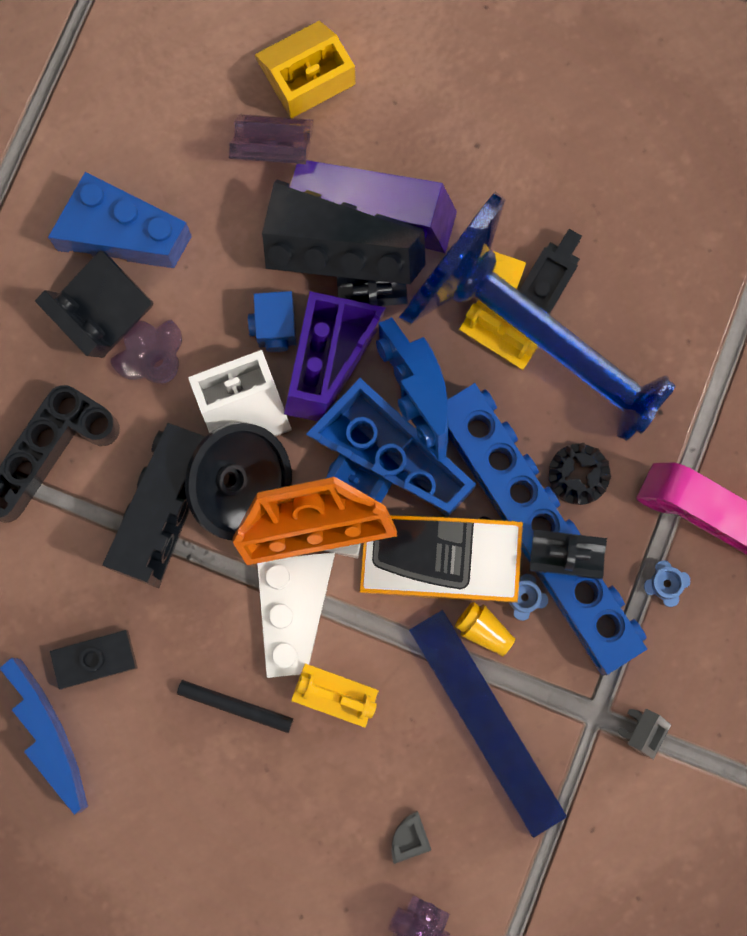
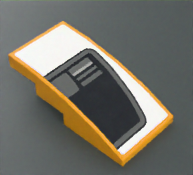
(445, 559)

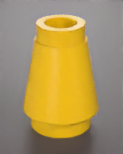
(484, 629)

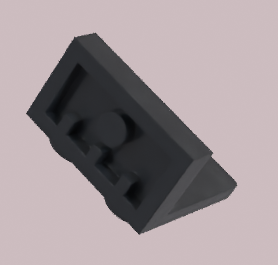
(97, 306)

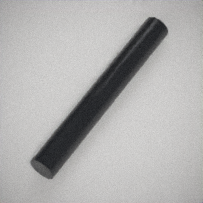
(235, 706)

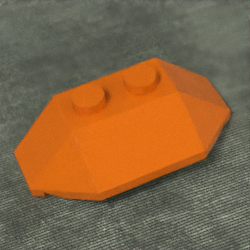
(310, 520)

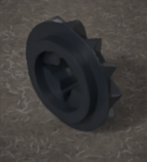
(573, 490)

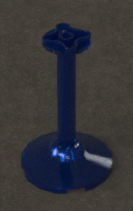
(470, 273)

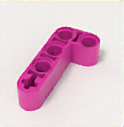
(685, 492)

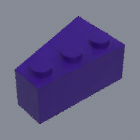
(328, 351)

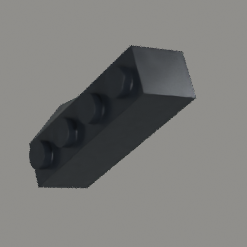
(338, 240)

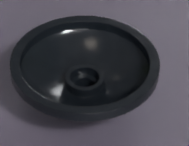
(254, 465)

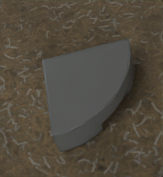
(409, 839)

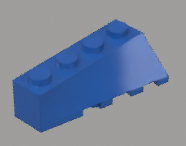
(382, 441)

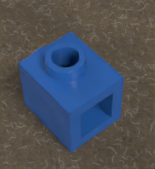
(273, 321)

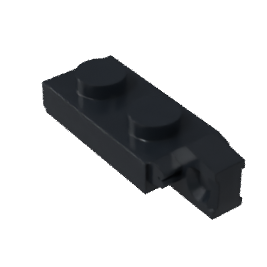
(552, 272)

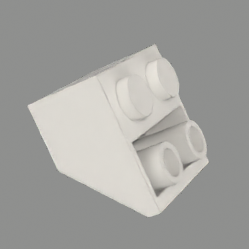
(240, 394)

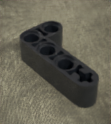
(44, 458)

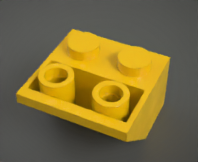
(307, 68)

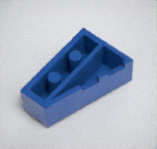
(119, 224)

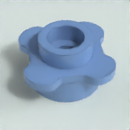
(678, 581)
(535, 598)

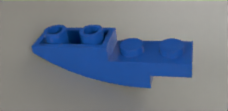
(421, 385)

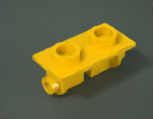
(498, 335)
(335, 695)

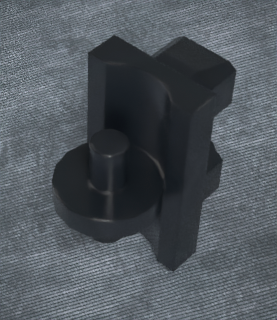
(372, 292)
(568, 554)

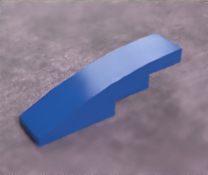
(52, 749)

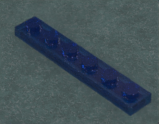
(488, 724)

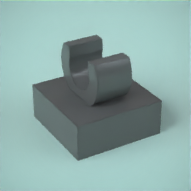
(648, 733)

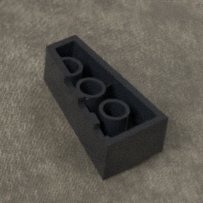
(156, 511)

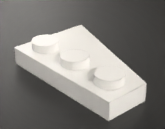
(291, 609)

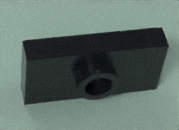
(93, 659)

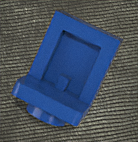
(359, 477)

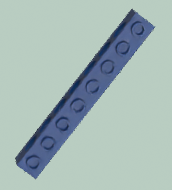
(479, 405)

